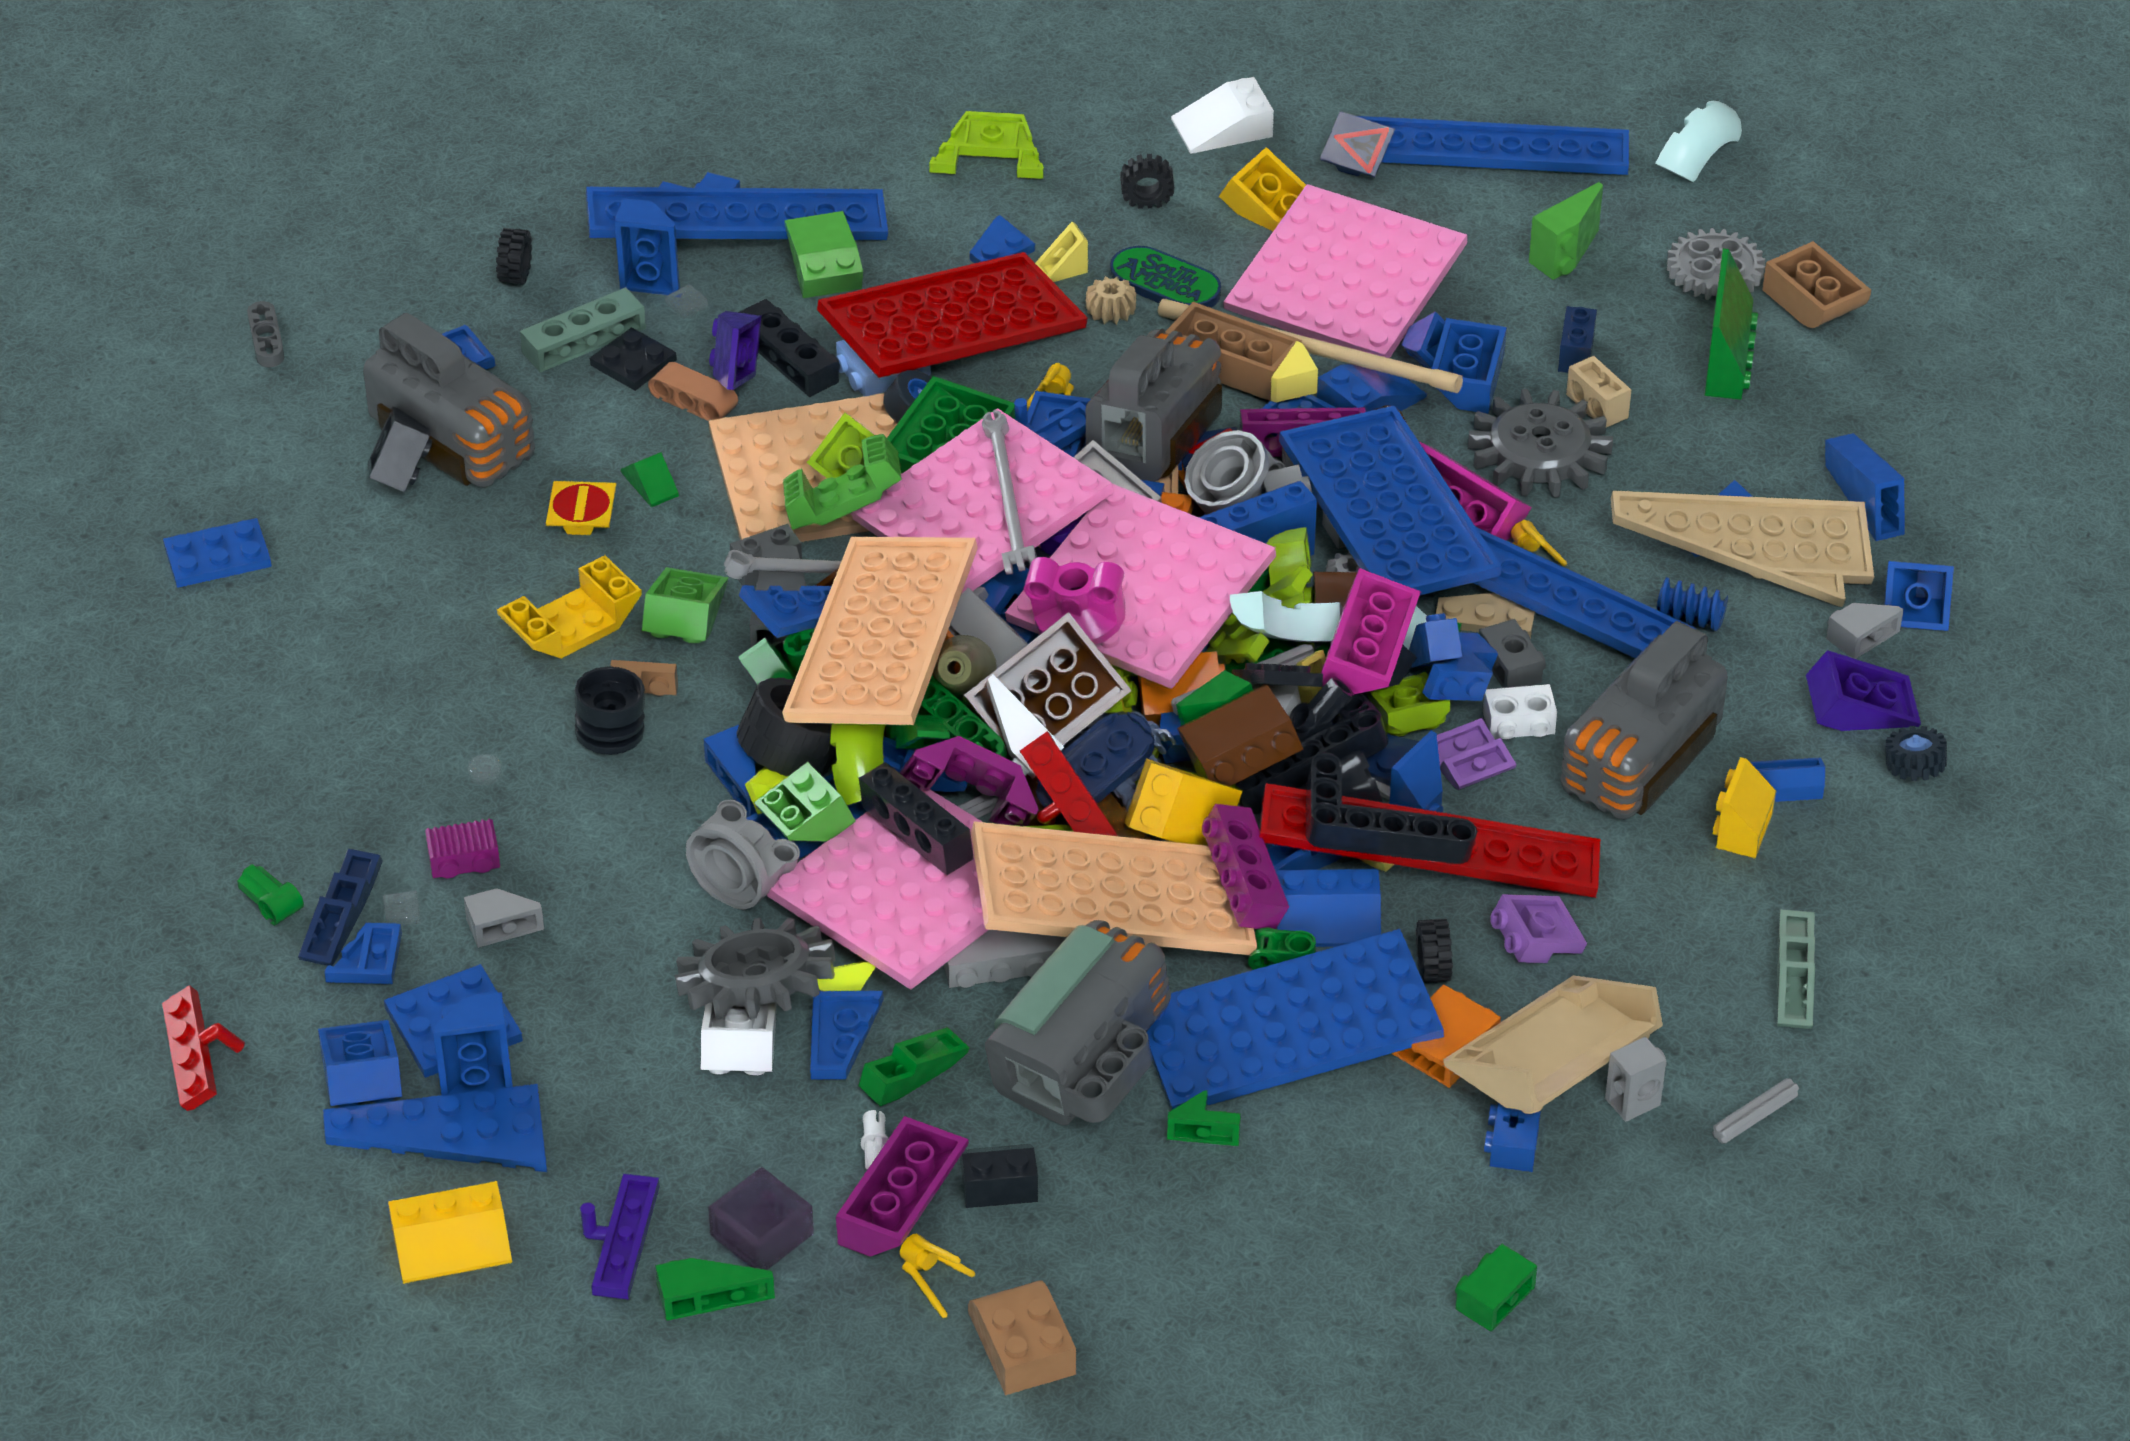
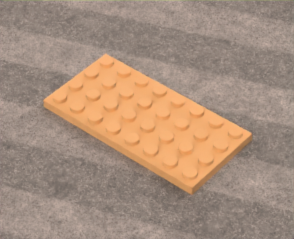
(881, 631)
(1066, 879)

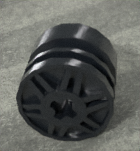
(609, 710)

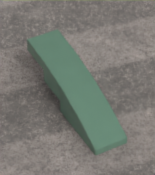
(1795, 969)

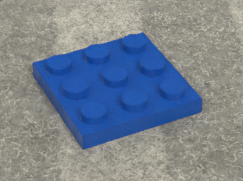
(423, 1007)

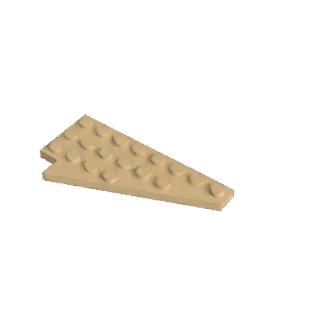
(1781, 540)

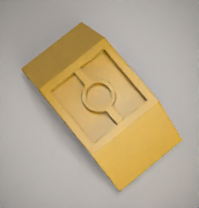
(579, 616)

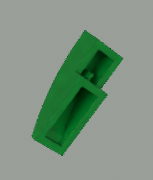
(924, 732)
(911, 1065)

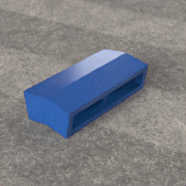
(1794, 778)

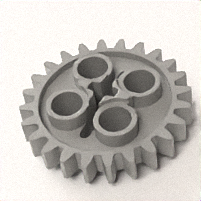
(1697, 261)

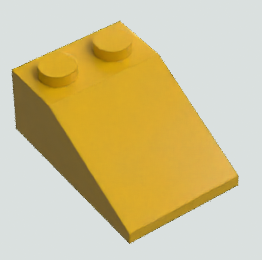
(1263, 190)
(1175, 803)

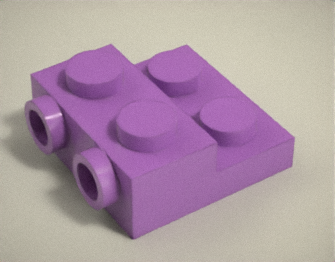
(1536, 927)

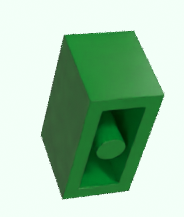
(1495, 1287)

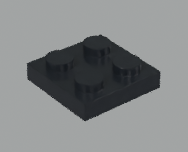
(632, 358)
(1279, 675)

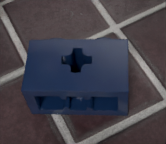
(1577, 336)

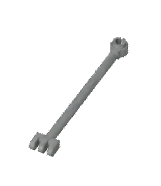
(996, 431)
(740, 564)

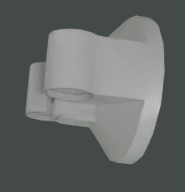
(1228, 470)
(738, 857)

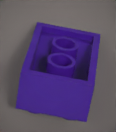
(735, 348)
(1860, 695)

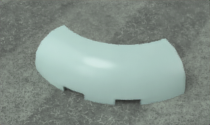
(1699, 139)
(1302, 624)

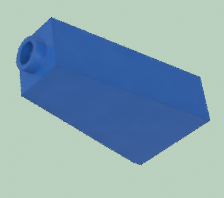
(1870, 480)

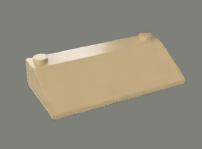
(1556, 1041)

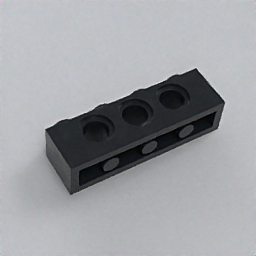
(793, 350)
(916, 818)

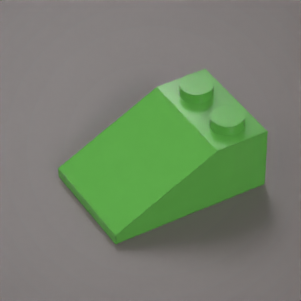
(1565, 232)
(824, 254)
(683, 604)

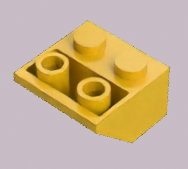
(1744, 810)

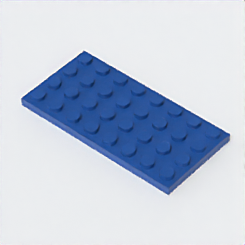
(1390, 501)
(1292, 1020)

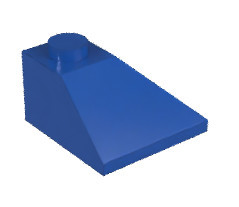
(1423, 339)
(1921, 592)
(1417, 777)

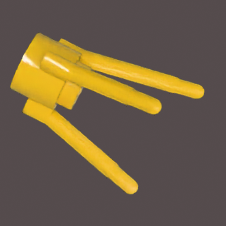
(1055, 381)
(1527, 537)
(923, 1255)

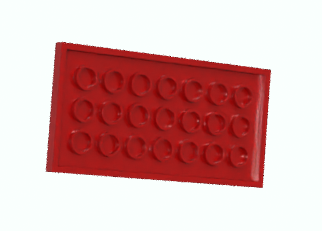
(951, 314)

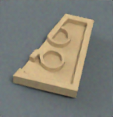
(1484, 610)

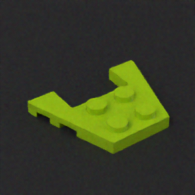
(990, 136)
(1238, 641)

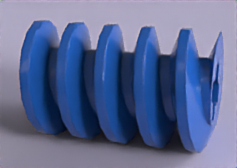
(1692, 605)

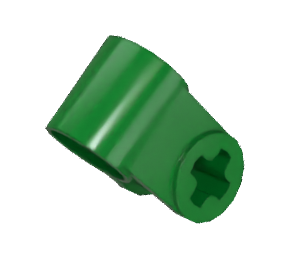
(1281, 946)

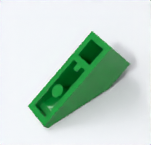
(705, 1286)

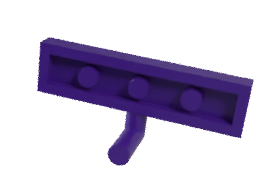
(623, 1236)

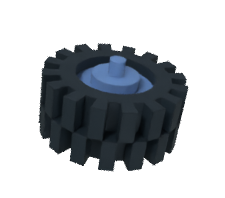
(1916, 753)

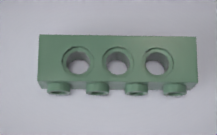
(581, 329)

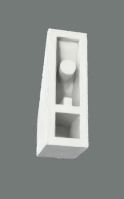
(1016, 723)

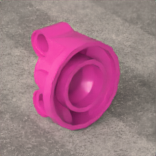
(1087, 593)

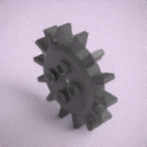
(1559, 455)
(755, 968)

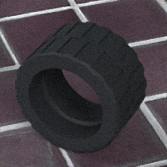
(781, 744)

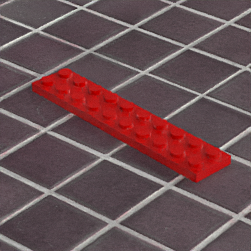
(1499, 853)

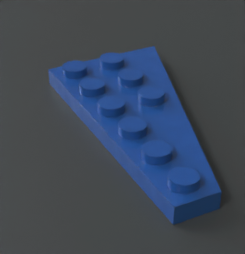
(463, 1127)

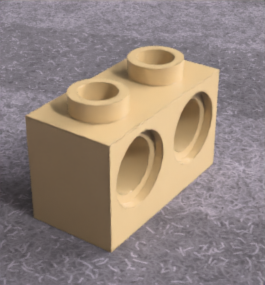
(1601, 389)

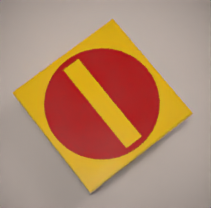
(581, 506)

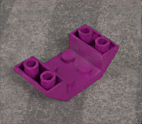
(980, 767)

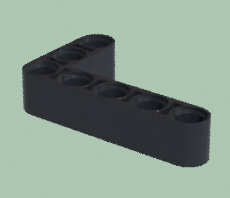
(1356, 728)
(1376, 829)

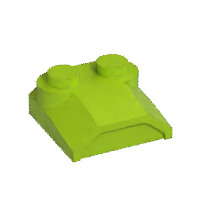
(840, 448)
(1407, 708)

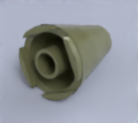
(975, 661)

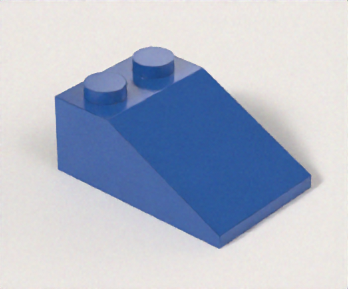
(1365, 388)
(360, 1063)

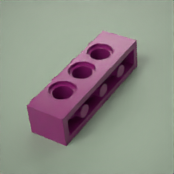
(1267, 421)
(1244, 867)

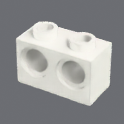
(1520, 711)

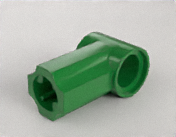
(273, 898)

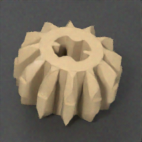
(1110, 300)

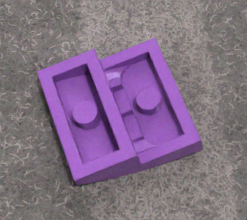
(1472, 754)

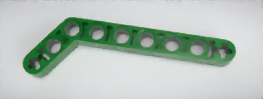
(940, 705)

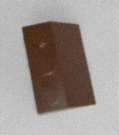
(1240, 737)

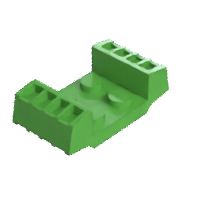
(846, 493)

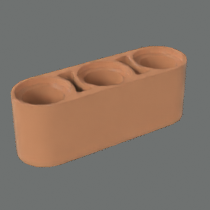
(692, 391)

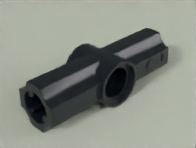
(1321, 710)

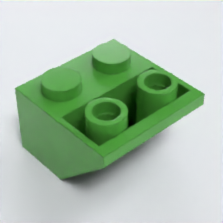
(806, 807)

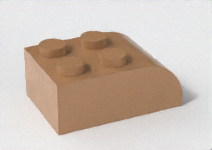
(1813, 285)
(1024, 1336)

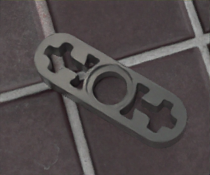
(269, 325)

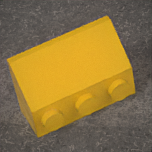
(450, 1232)

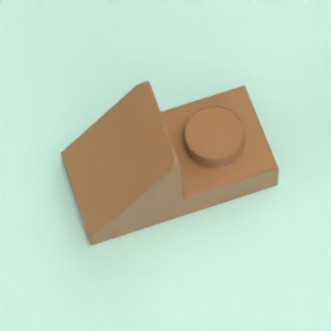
(656, 677)

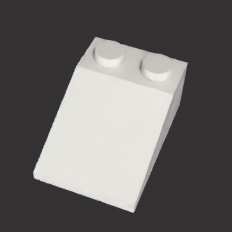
(1226, 117)
(738, 1041)

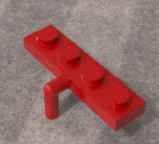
(1065, 789)
(190, 1047)

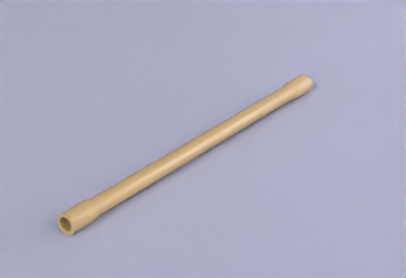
(1434, 377)

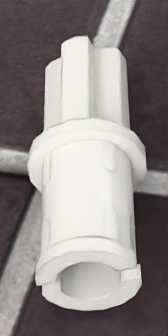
(874, 1135)

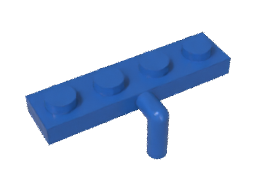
(1059, 429)

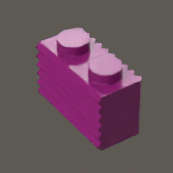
(462, 848)

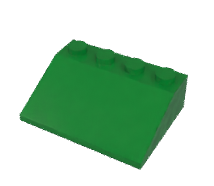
(1731, 334)
(938, 417)

